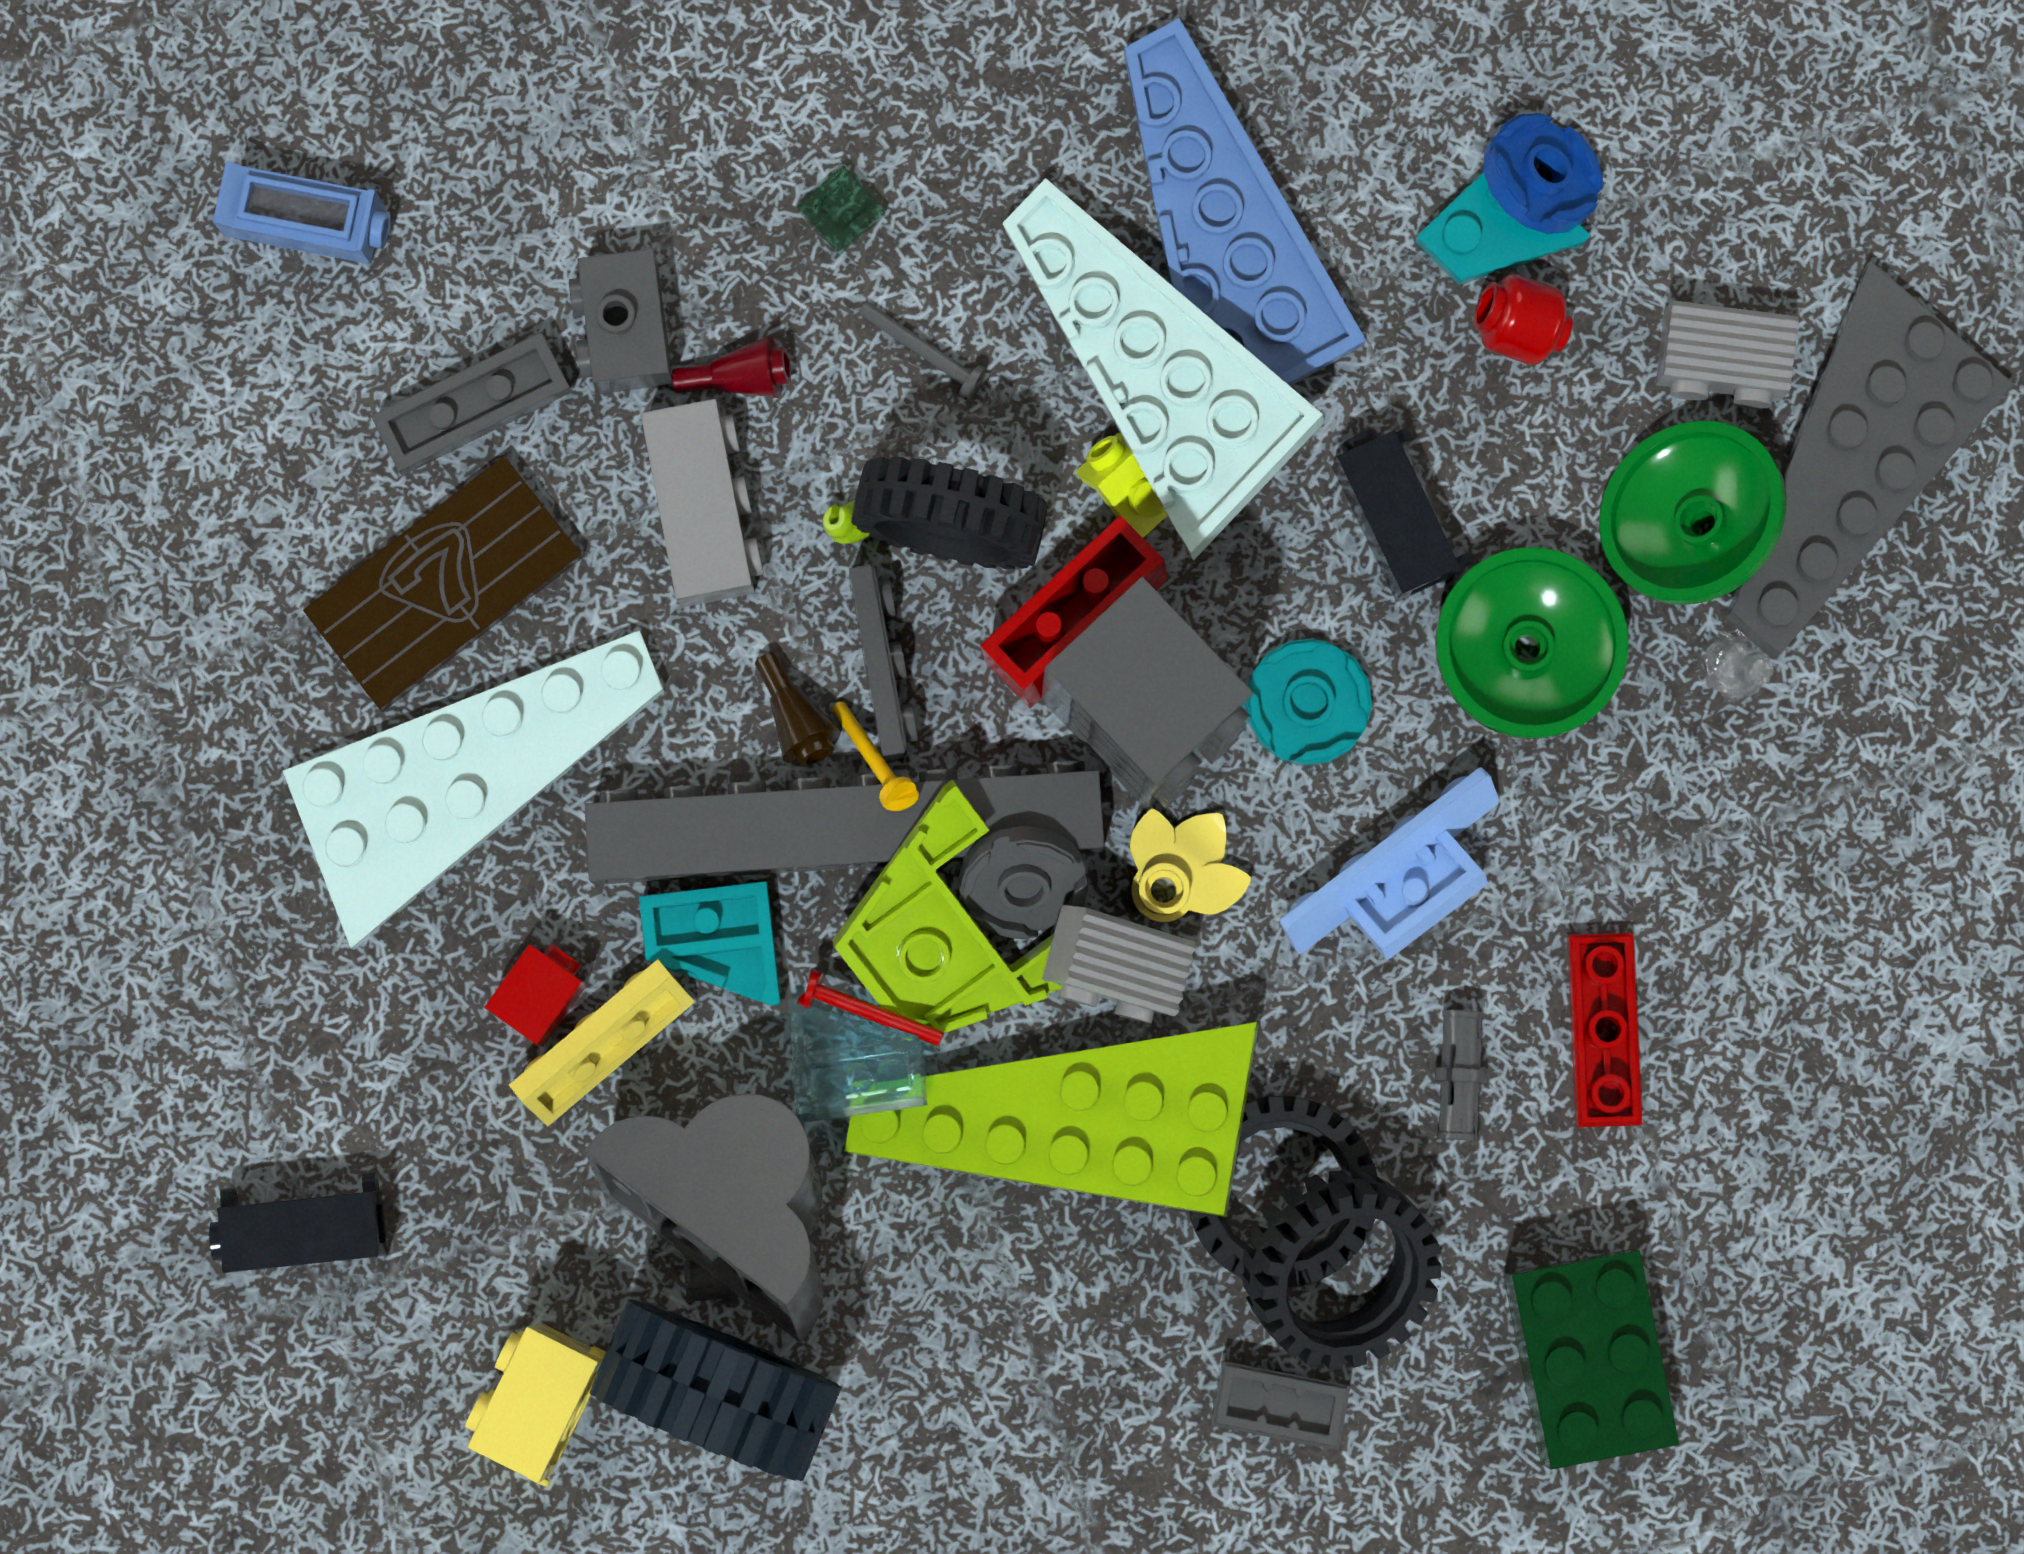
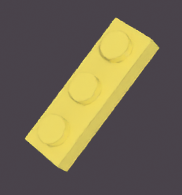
(601, 1042)

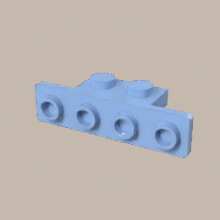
(1405, 879)

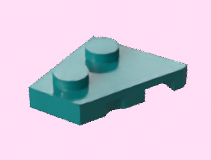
(1481, 238)

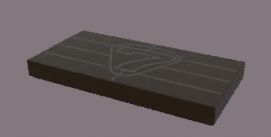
(443, 583)

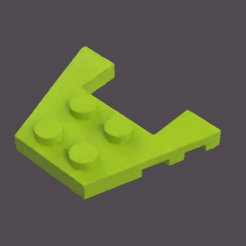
(920, 944)

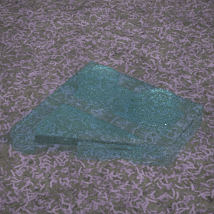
(851, 1066)

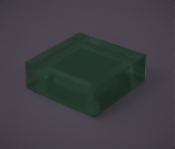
(841, 210)

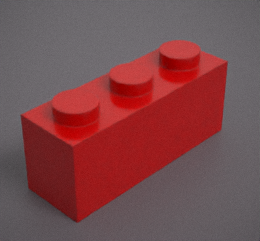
(1070, 605)

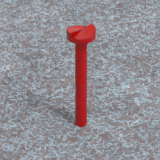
(864, 1009)

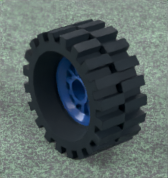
(715, 1390)

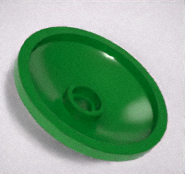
(1671, 490)
(1568, 617)

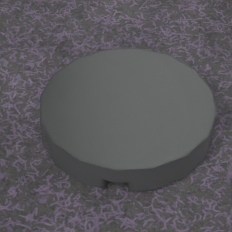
(1021, 880)

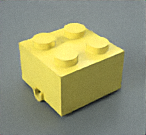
(536, 1401)

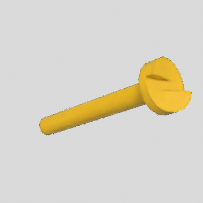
(897, 792)

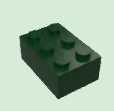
(1590, 1359)

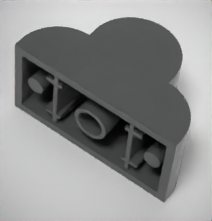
(729, 1195)

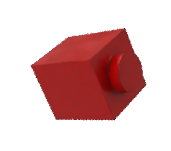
(538, 993)

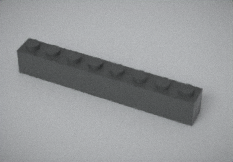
(818, 824)

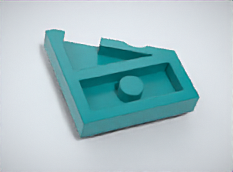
(715, 937)

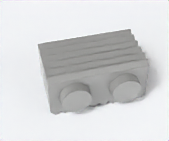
(1726, 353)
(1118, 962)

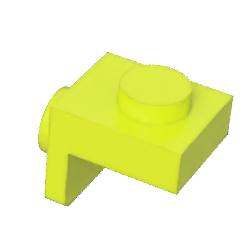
(1122, 484)

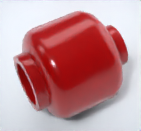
(1523, 319)

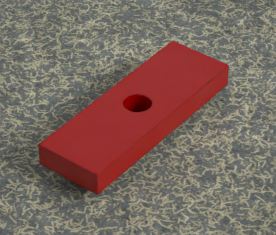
(1604, 1072)

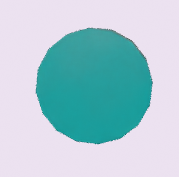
(1292, 721)

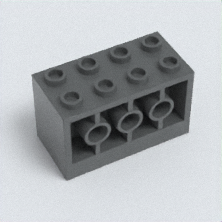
(1147, 696)

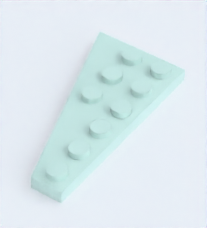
(1180, 388)
(433, 789)

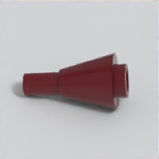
(750, 370)

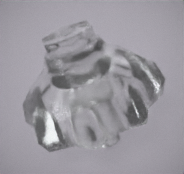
(1736, 666)

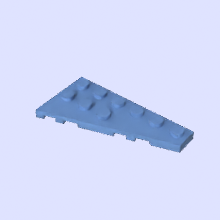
(1224, 220)

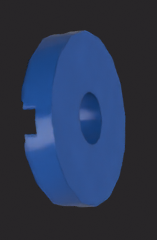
(1520, 188)

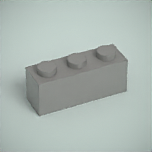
(701, 502)

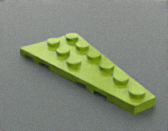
(1108, 1121)

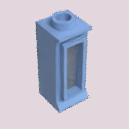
(301, 214)

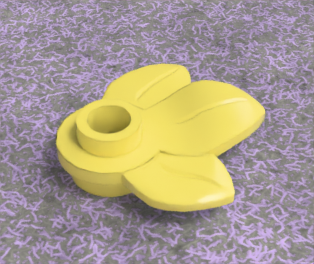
(1190, 860)

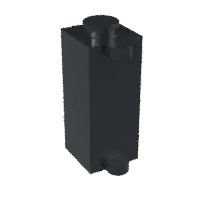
(1395, 513)
(299, 1229)

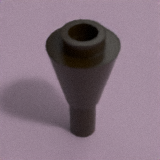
(801, 726)

